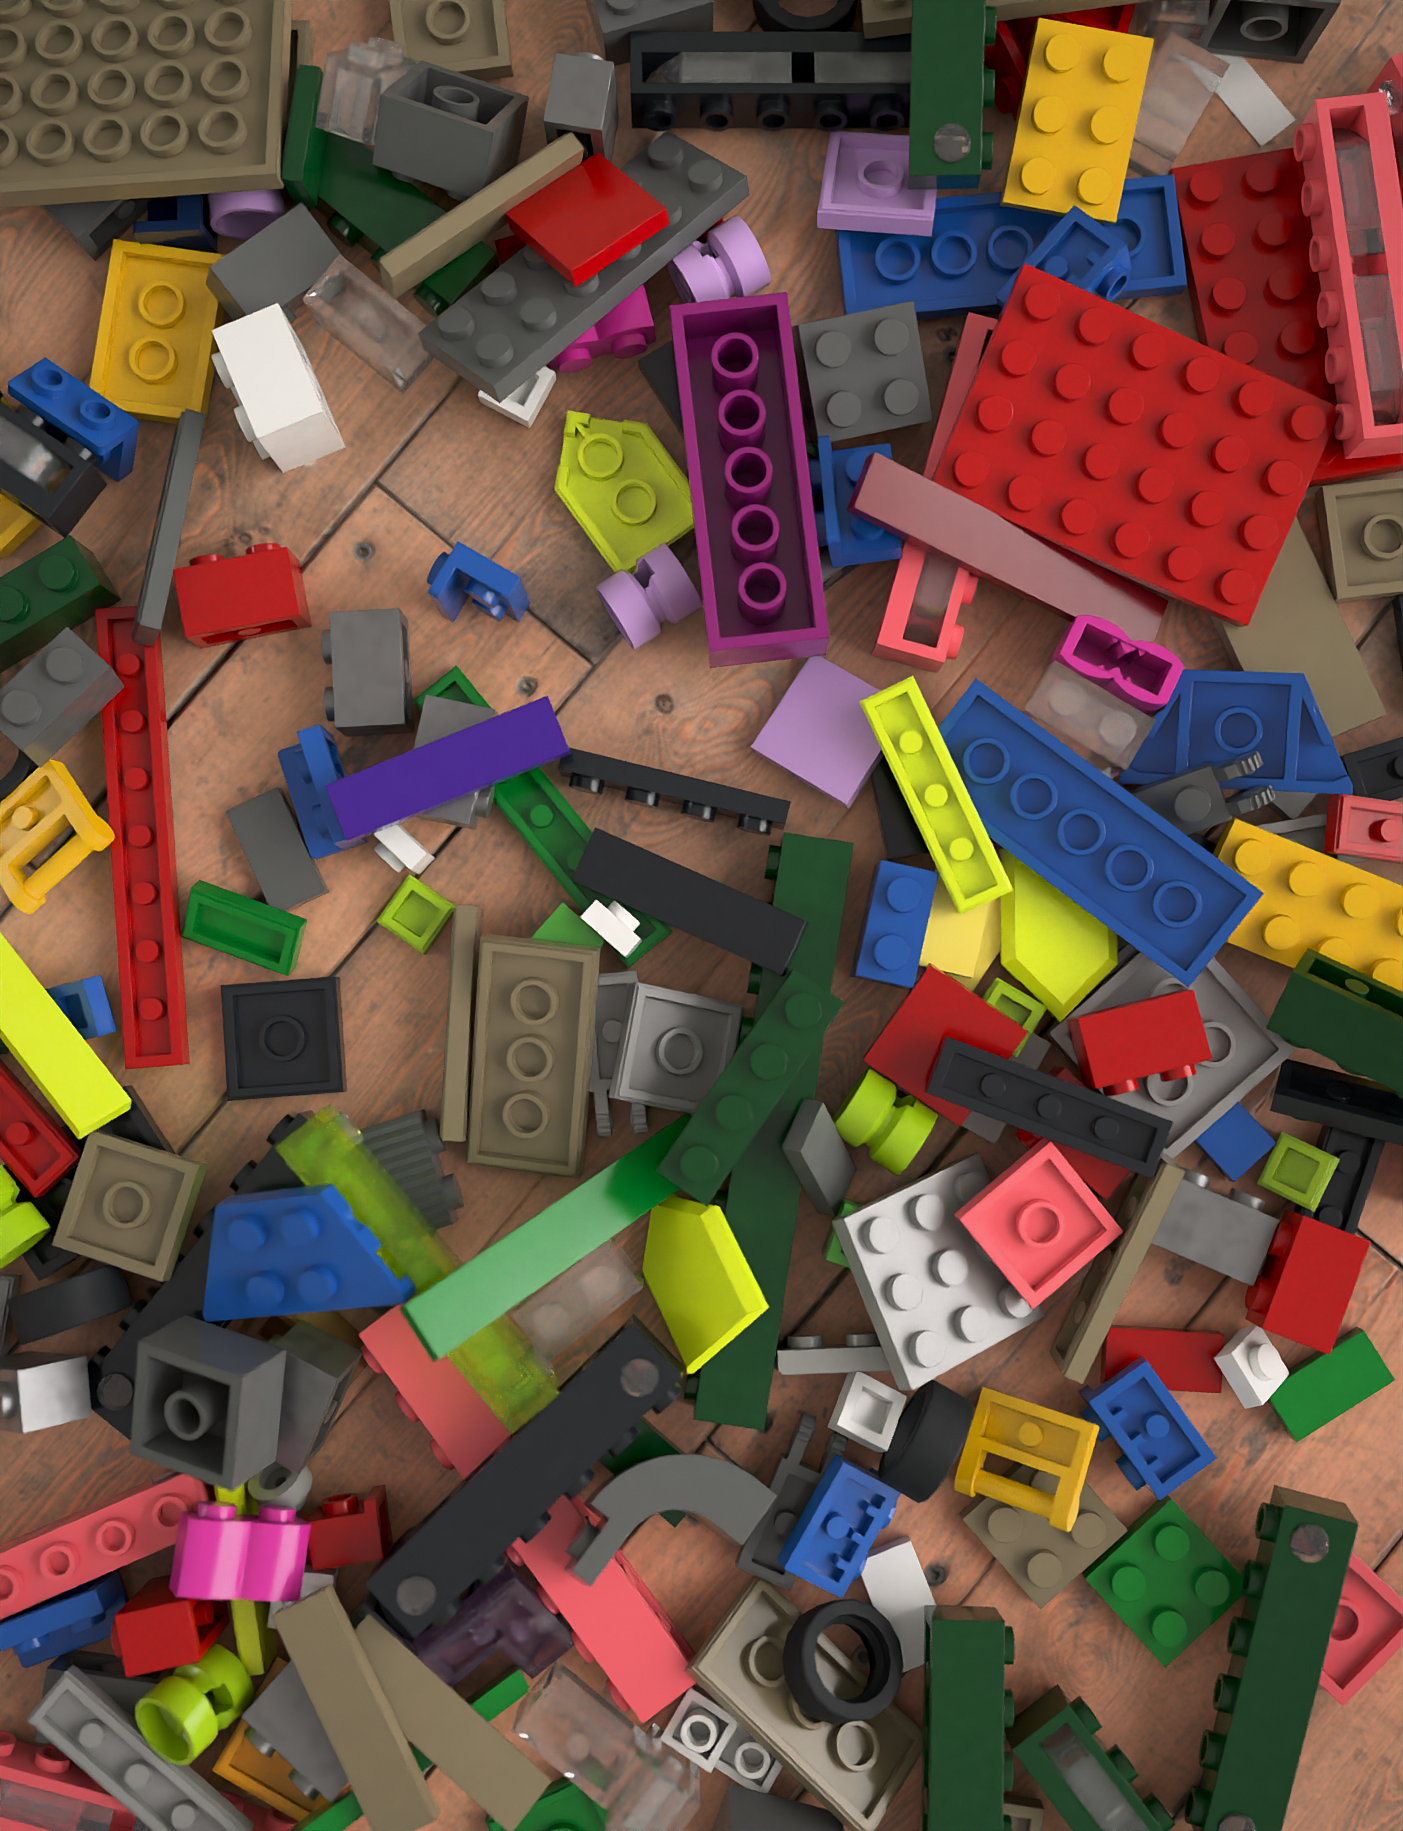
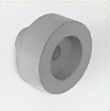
(281, 1486)

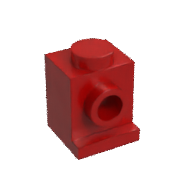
(349, 1529)

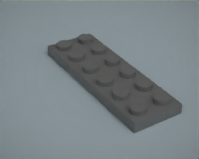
(532, 312)

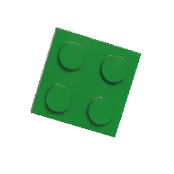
(1165, 1580)

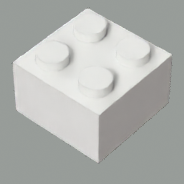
(275, 389)

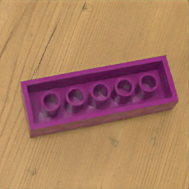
(749, 480)

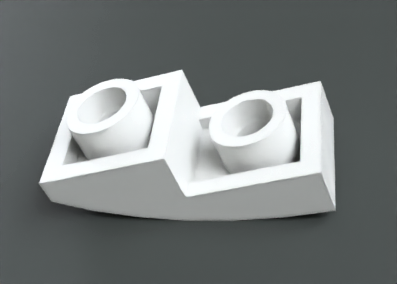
(715, 1739)

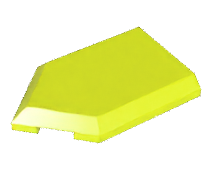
(622, 488)
(1051, 940)
(698, 1278)

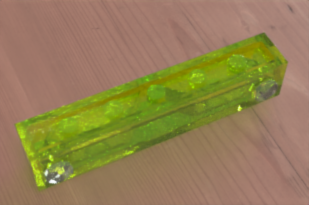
(497, 1360)

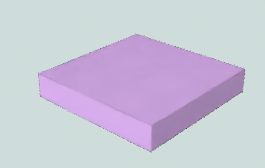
(869, 187)
(823, 732)

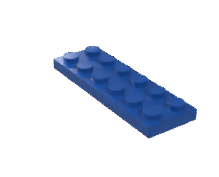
(983, 244)
(1093, 837)

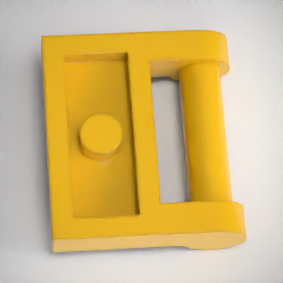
(32, 820)
(1032, 1438)

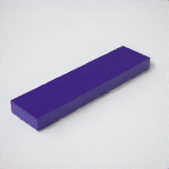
(447, 769)

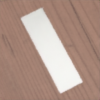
(1252, 100)

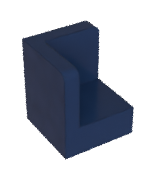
(178, 224)

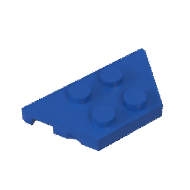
(1241, 712)
(294, 1257)

